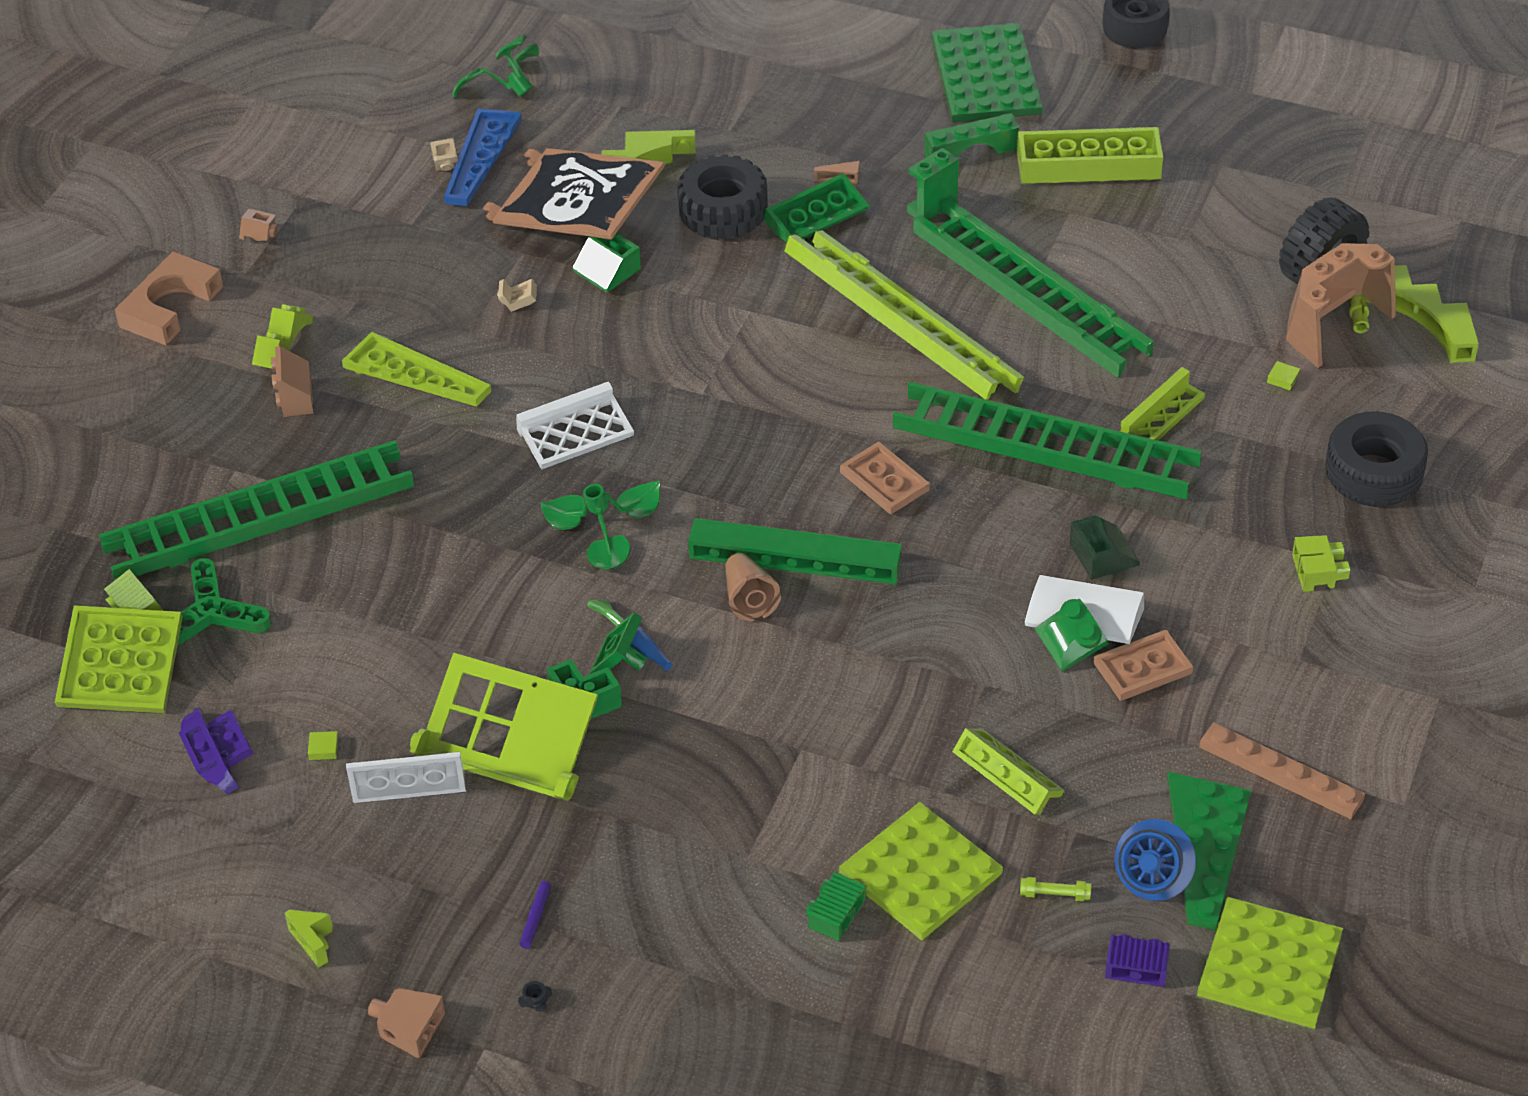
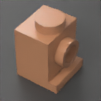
(258, 225)

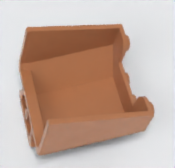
(1334, 280)

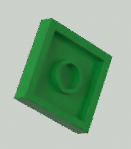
(618, 648)

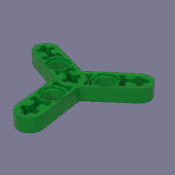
(214, 605)

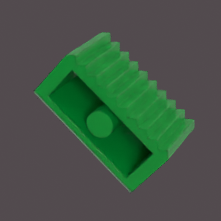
(836, 905)

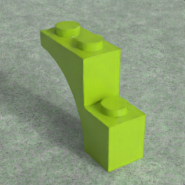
(282, 331)

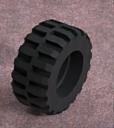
(722, 177)
(1320, 231)

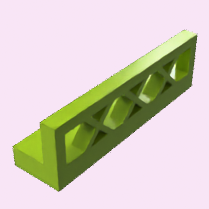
(1164, 397)
(1006, 769)

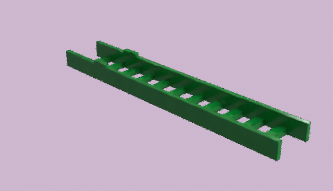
(1024, 418)

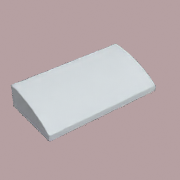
(1113, 608)
(406, 777)

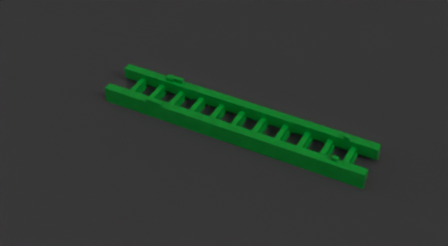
(1023, 295)
(254, 496)

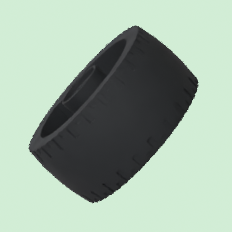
(1136, 22)

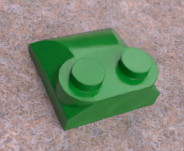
(1071, 634)

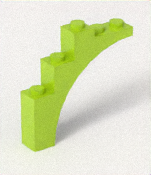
(1447, 322)

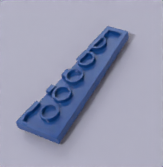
(481, 149)

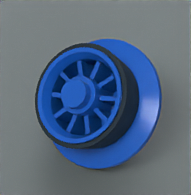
(1155, 859)

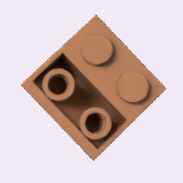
(293, 383)

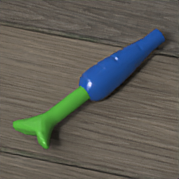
(641, 642)

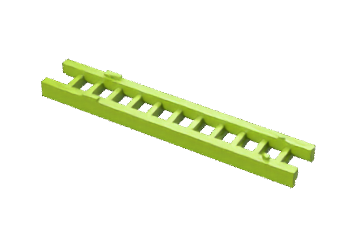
(849, 271)

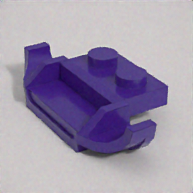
(215, 746)

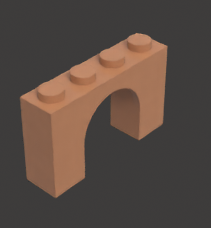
(173, 275)

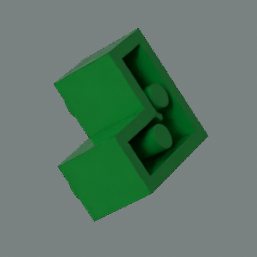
(600, 682)

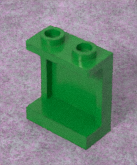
(935, 182)

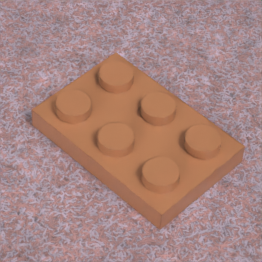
(884, 478)
(1143, 665)

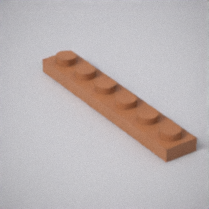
(1282, 770)

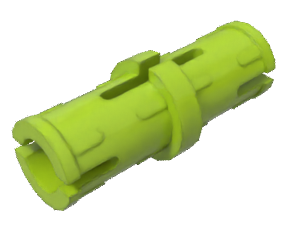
(1359, 313)

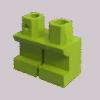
(1316, 563)

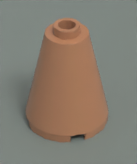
(750, 588)

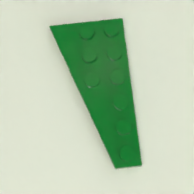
(1213, 820)

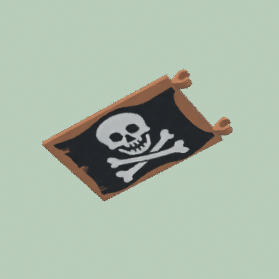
(576, 192)

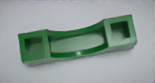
(998, 132)

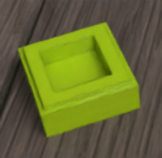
(1283, 375)
(323, 745)

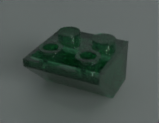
(1101, 547)

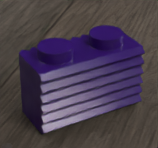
(1137, 960)

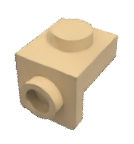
(444, 154)
(517, 296)

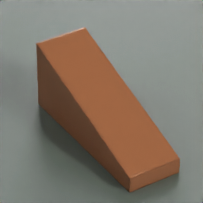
(850, 169)

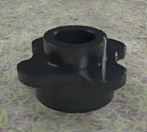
(533, 989)

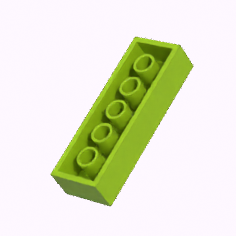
(1089, 155)

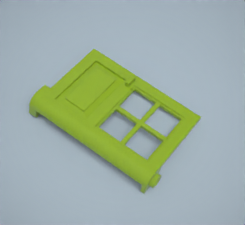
(541, 737)

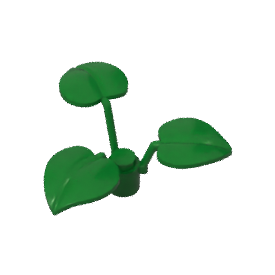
(517, 79)
(612, 552)

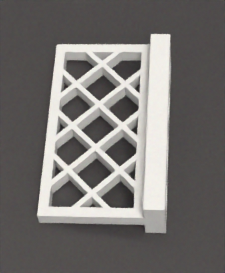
(566, 411)

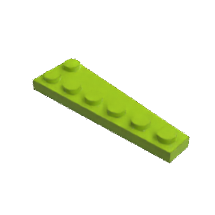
(404, 366)

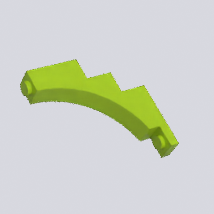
(656, 145)

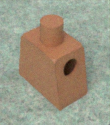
(408, 1019)

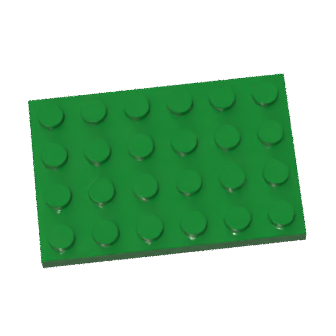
(986, 72)

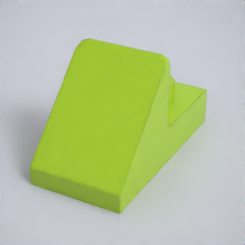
(309, 931)

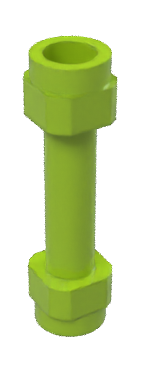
(1081, 890)

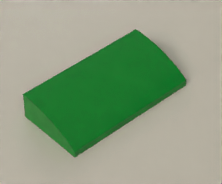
(815, 208)

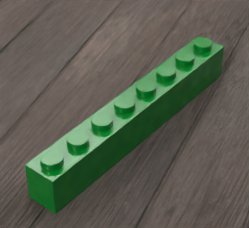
(797, 550)

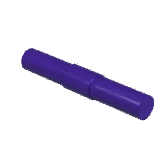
(535, 914)

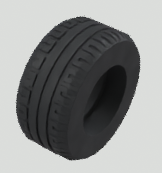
(1370, 481)

